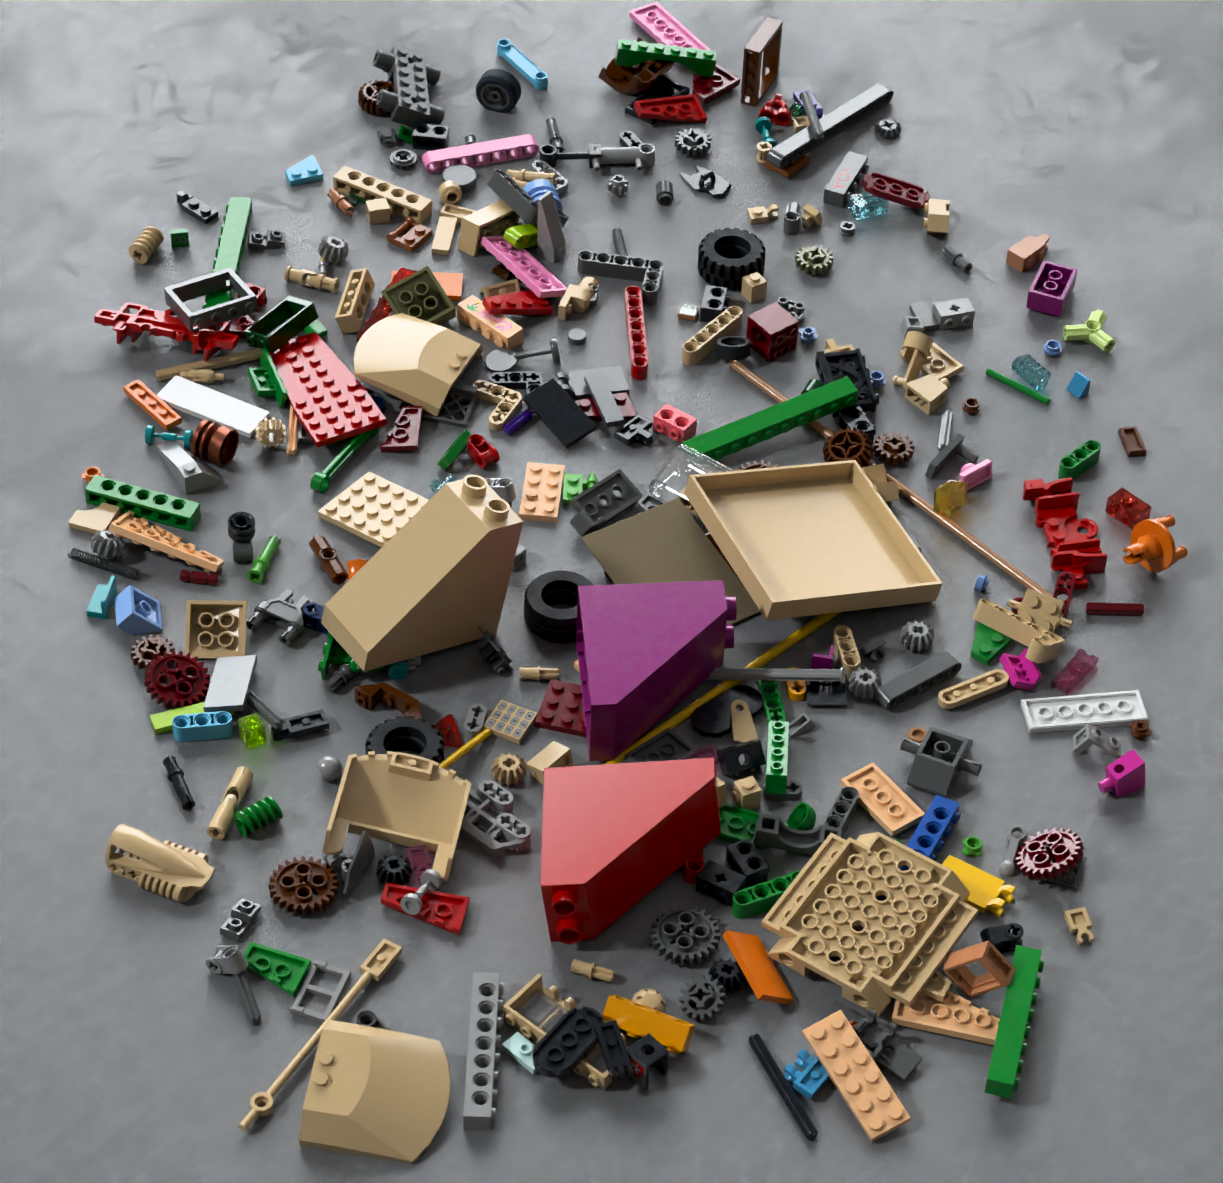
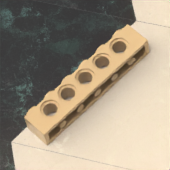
(402, 201)

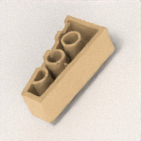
(483, 223)

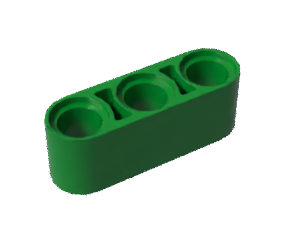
(1079, 460)

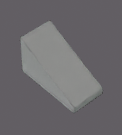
(800, 725)

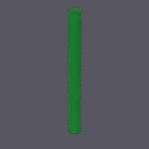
(1033, 394)

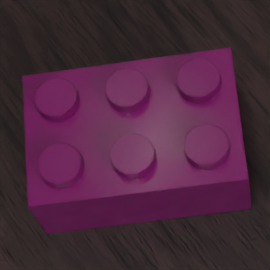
(1051, 288)

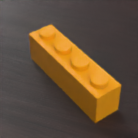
(641, 1020)

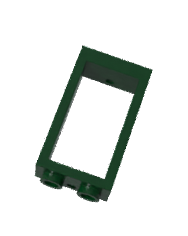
(304, 315)

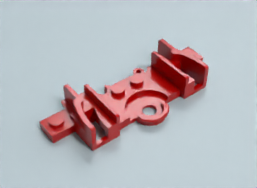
(164, 324)
(1058, 517)

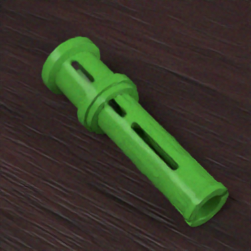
(261, 564)

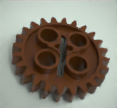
(303, 885)

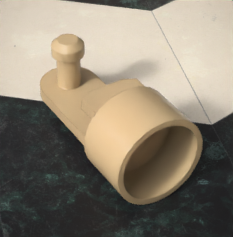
(914, 351)

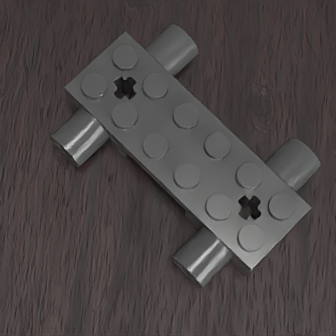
(410, 76)

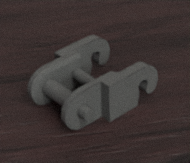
(382, 139)

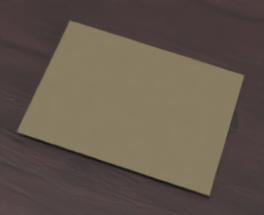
(662, 548)

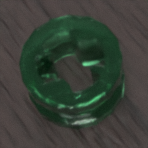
(797, 110)

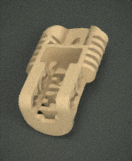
(162, 865)

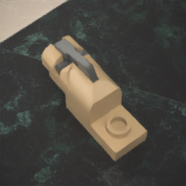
(578, 297)

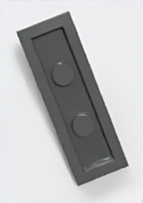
(953, 447)

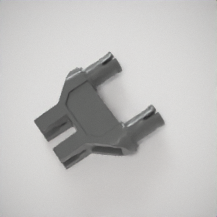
(281, 613)

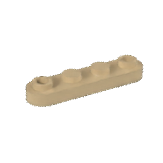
(973, 689)

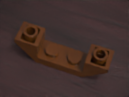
(371, 695)

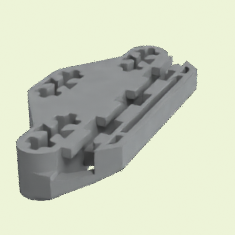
(494, 813)

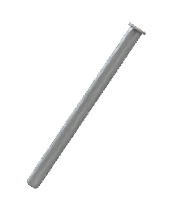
(778, 674)

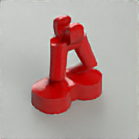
(781, 116)

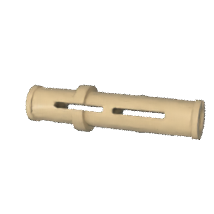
(525, 175)

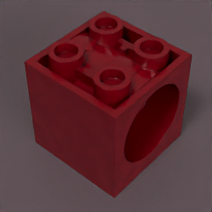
(772, 332)

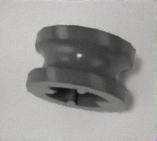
(847, 228)

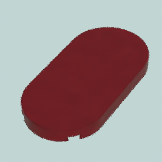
(895, 190)

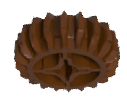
(368, 95)
(847, 446)

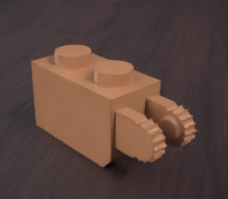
(1027, 252)

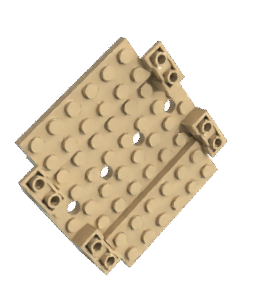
(901, 936)

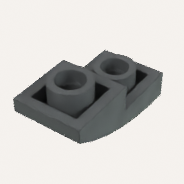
(271, 240)
(241, 919)

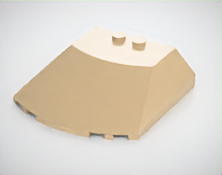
(413, 359)
(375, 1093)

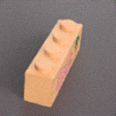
(492, 326)

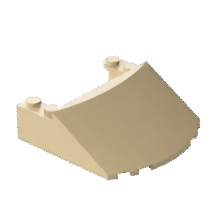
(400, 802)

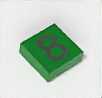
(179, 237)

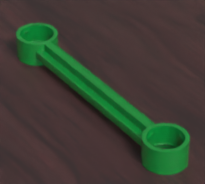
(321, 481)

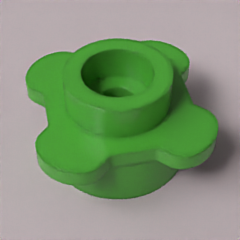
(972, 846)

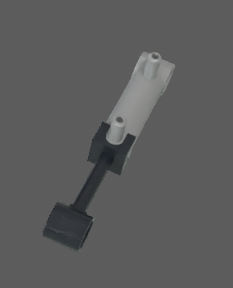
(641, 156)

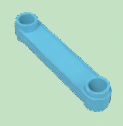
(522, 64)

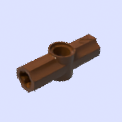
(328, 559)

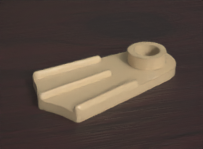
(742, 723)

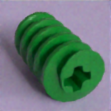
(256, 814)

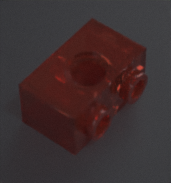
(1127, 508)

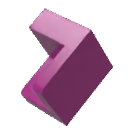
(822, 661)

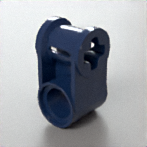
(314, 617)

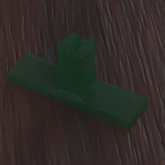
(357, 199)

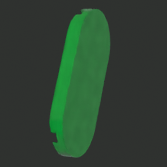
(737, 824)

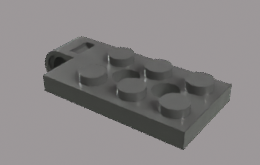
(594, 514)

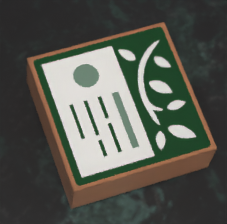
(688, 311)

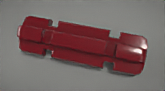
(198, 577)

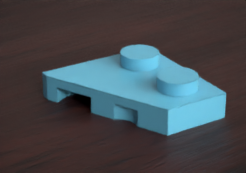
(304, 172)

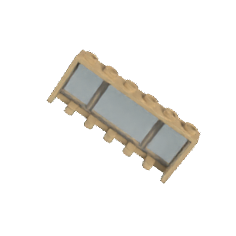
(537, 1010)

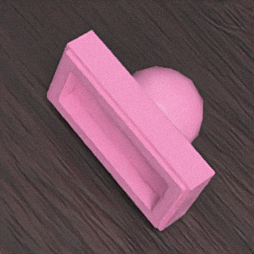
(976, 474)

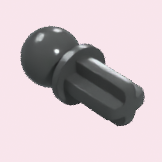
(339, 677)

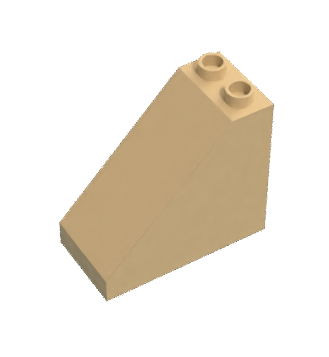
(430, 579)

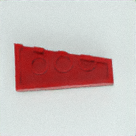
(672, 108)
(517, 304)
(438, 908)

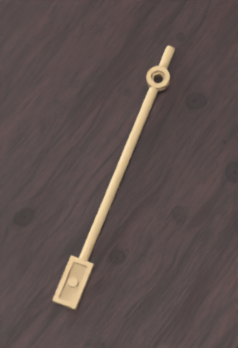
(373, 968)

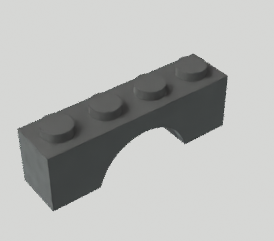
(773, 833)

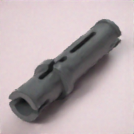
(555, 138)

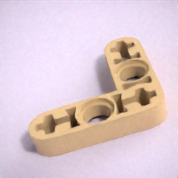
(509, 400)

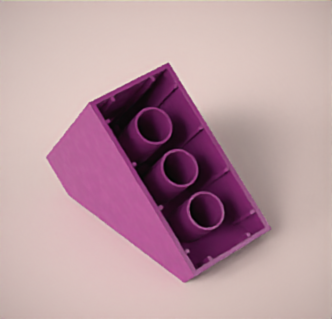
(645, 653)

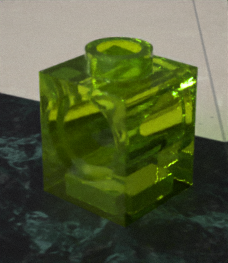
(252, 730)

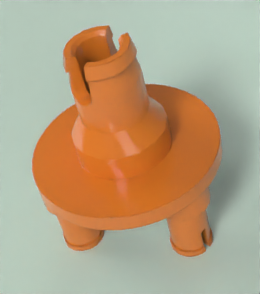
(1154, 545)

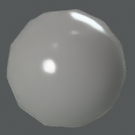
(330, 768)

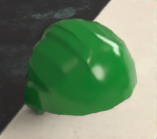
(802, 817)

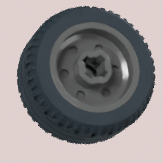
(498, 90)

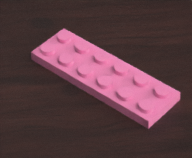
(664, 27)
(524, 267)

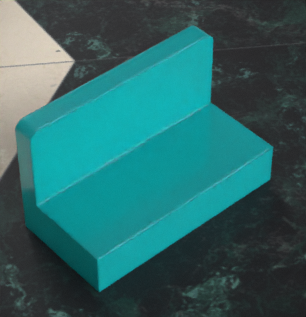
(102, 599)

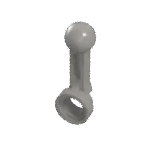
(1007, 867)

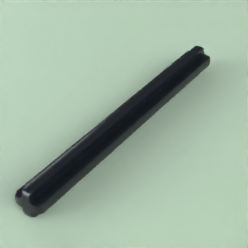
(783, 1087)

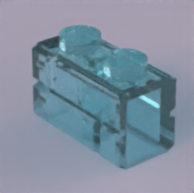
(866, 205)

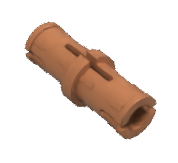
(340, 201)

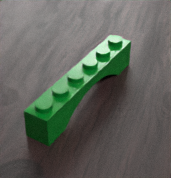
(633, 52)

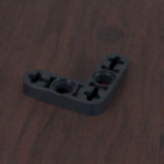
(532, 378)

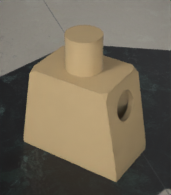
(927, 393)

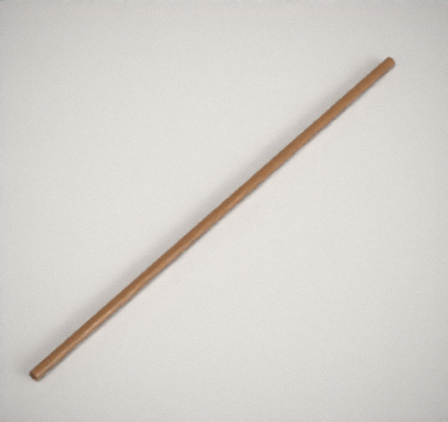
(904, 491)

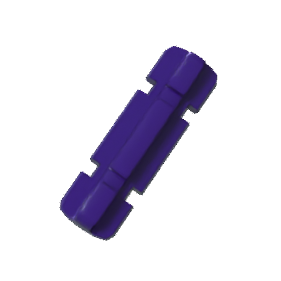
(518, 422)

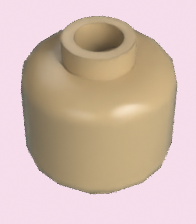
(450, 192)

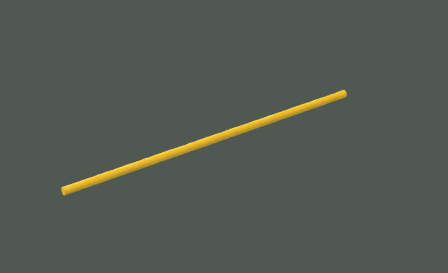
(725, 685)

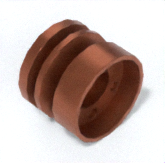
(214, 442)

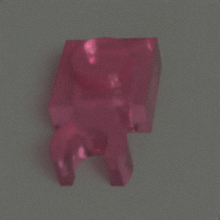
(419, 859)

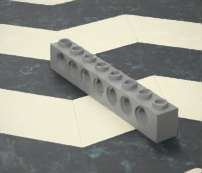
(482, 1051)

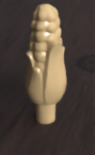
(202, 376)

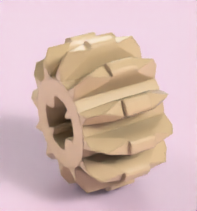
(265, 437)
(508, 769)

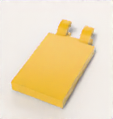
(982, 886)

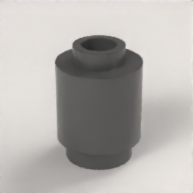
(664, 192)

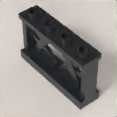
(827, 363)

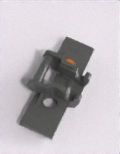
(879, 1038)

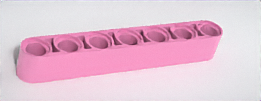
(481, 153)

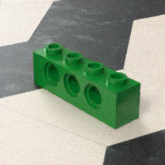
(777, 757)

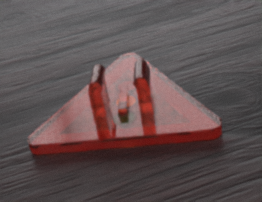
(449, 732)

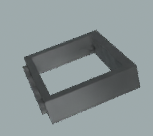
(205, 285)

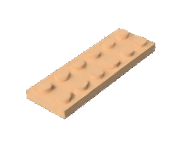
(856, 1076)

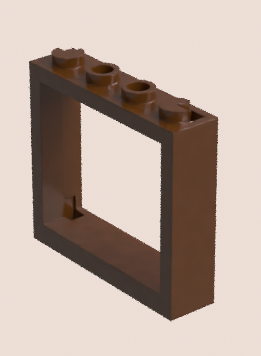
(754, 81)

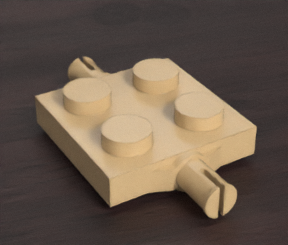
(1041, 610)

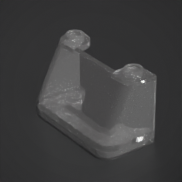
(678, 467)

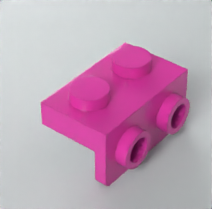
(1021, 670)

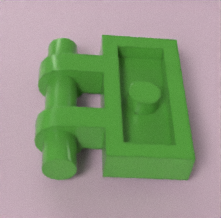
(574, 484)

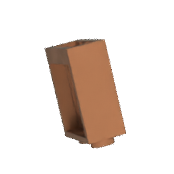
(991, 959)

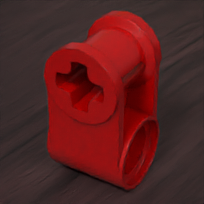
(481, 451)

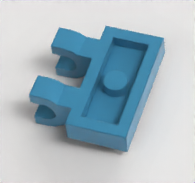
(809, 1080)

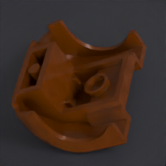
(636, 78)

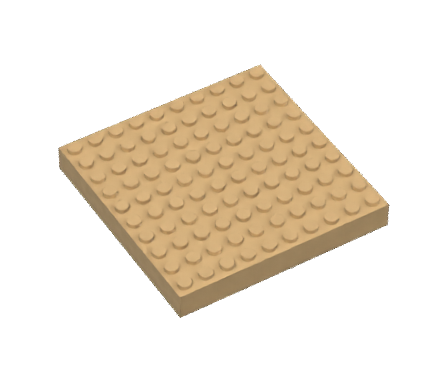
(812, 539)

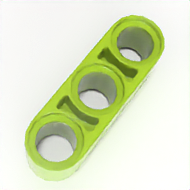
(521, 236)

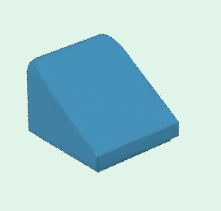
(1079, 385)

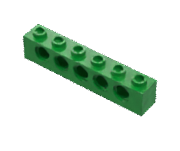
(144, 502)

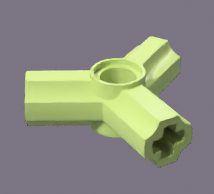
(1091, 332)

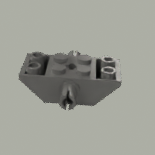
(939, 760)

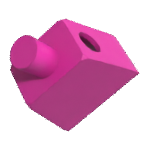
(1124, 775)

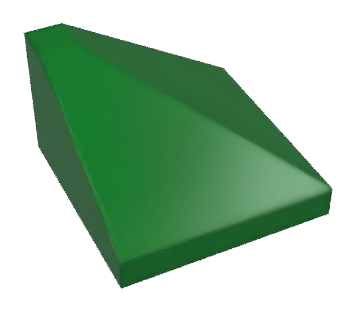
(405, 134)

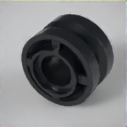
(241, 526)

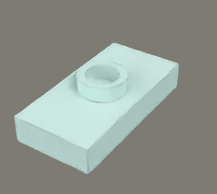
(521, 1050)

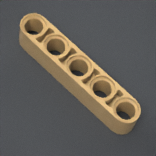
(705, 340)

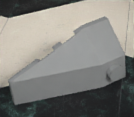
(550, 232)
(187, 469)

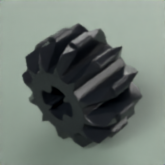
(394, 870)
(728, 974)

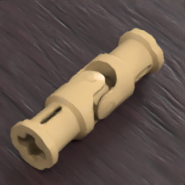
(312, 280)

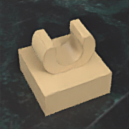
(811, 216)

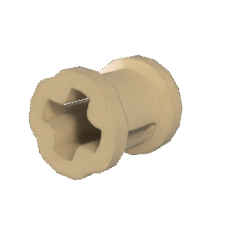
(763, 151)

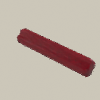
(1114, 608)

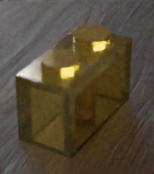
(950, 497)

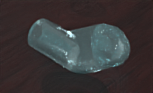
(436, 485)

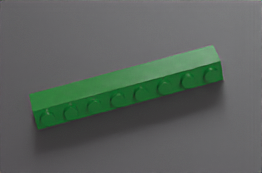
(1013, 1023)

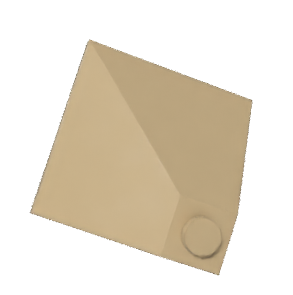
(215, 628)

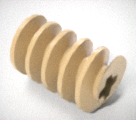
(145, 244)

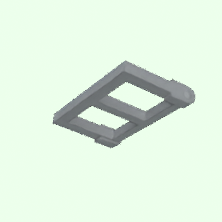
(307, 987)

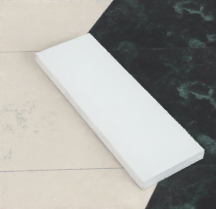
(212, 405)
(1076, 711)

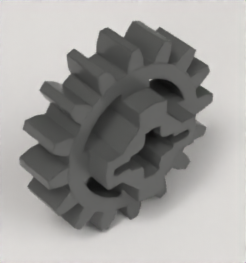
(692, 142)
(698, 991)

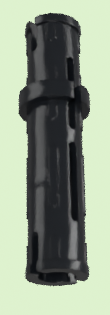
(176, 776)

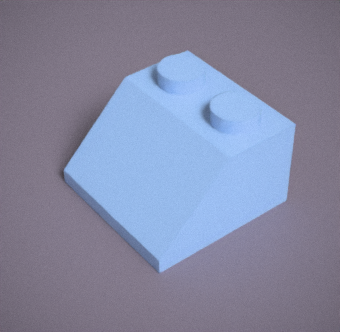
(137, 612)

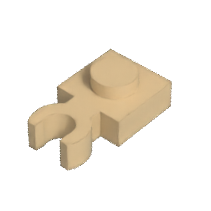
(1079, 923)

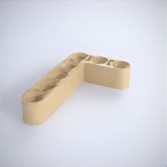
(1042, 643)

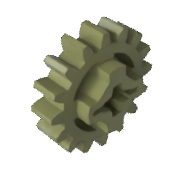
(814, 259)

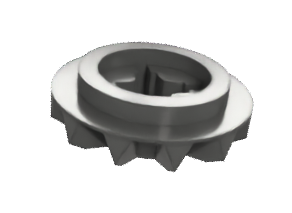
(887, 128)
(398, 158)

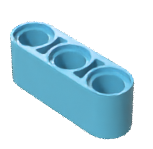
(202, 726)

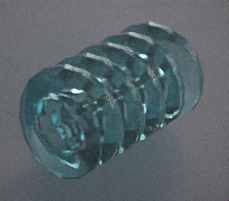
(1031, 371)

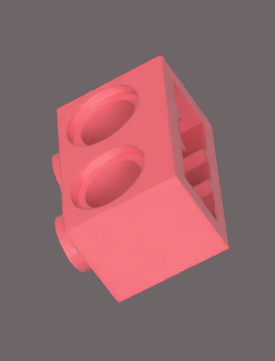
(674, 423)

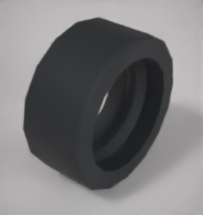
(733, 348)

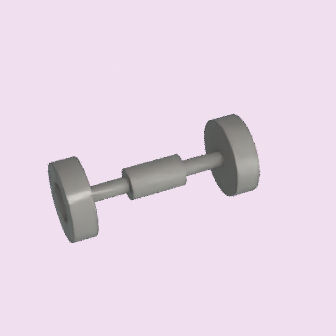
(411, 902)

